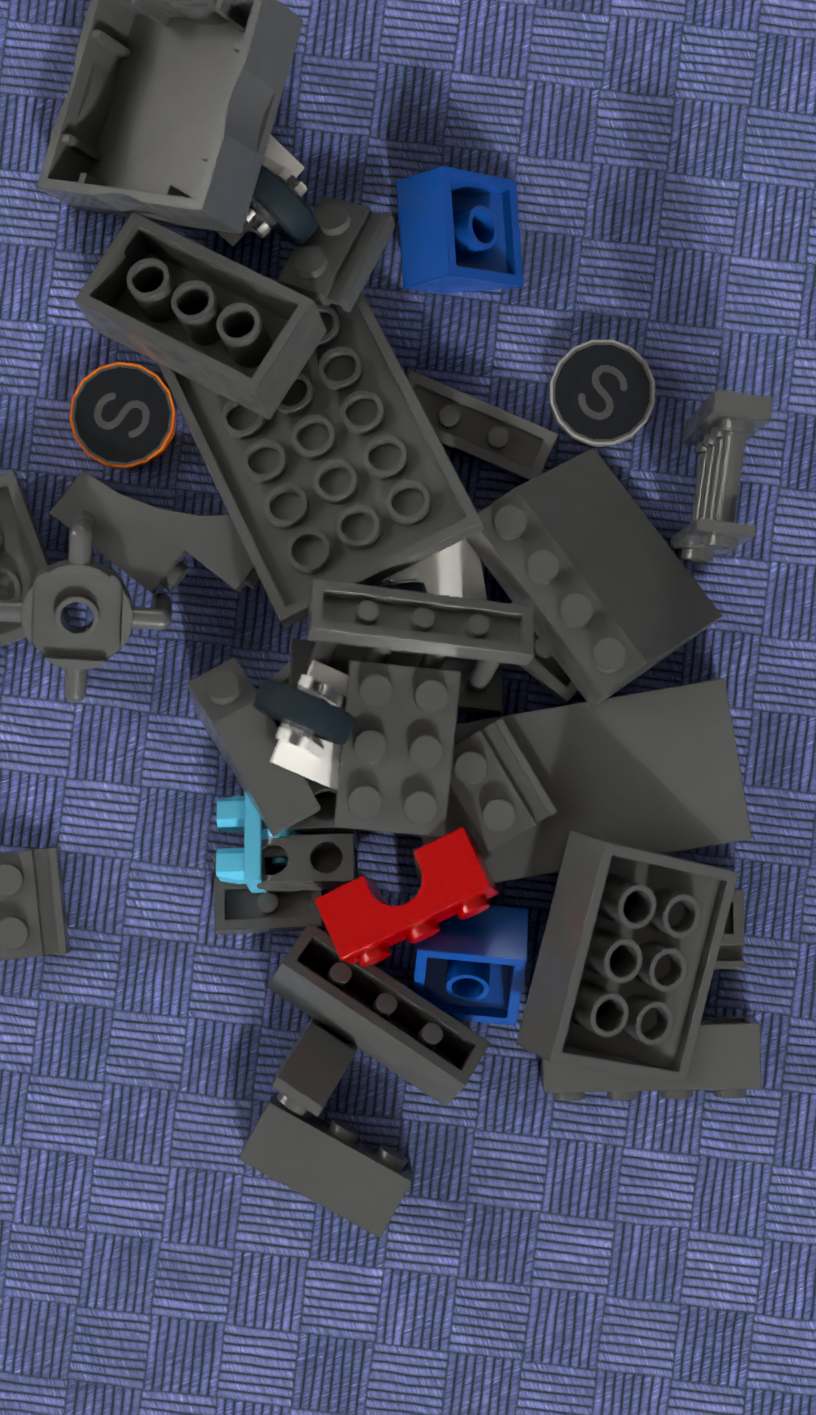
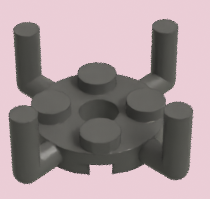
(97, 587)

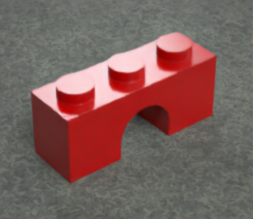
(452, 884)

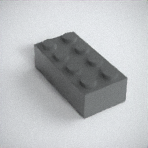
(201, 315)

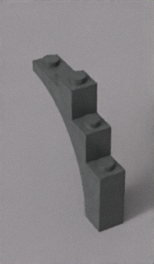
(154, 541)

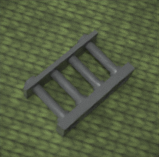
(719, 438)
(420, 624)

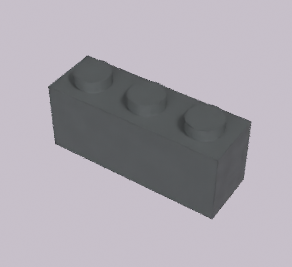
(329, 1165)

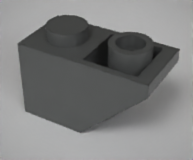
(312, 1069)

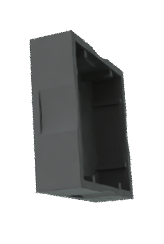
(171, 109)

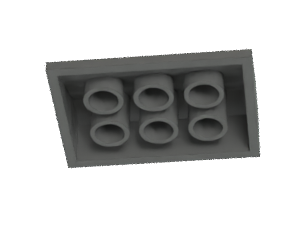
(596, 573)
(626, 959)

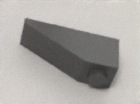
(247, 741)

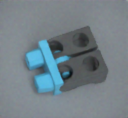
(299, 858)

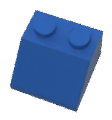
(459, 231)
(475, 965)

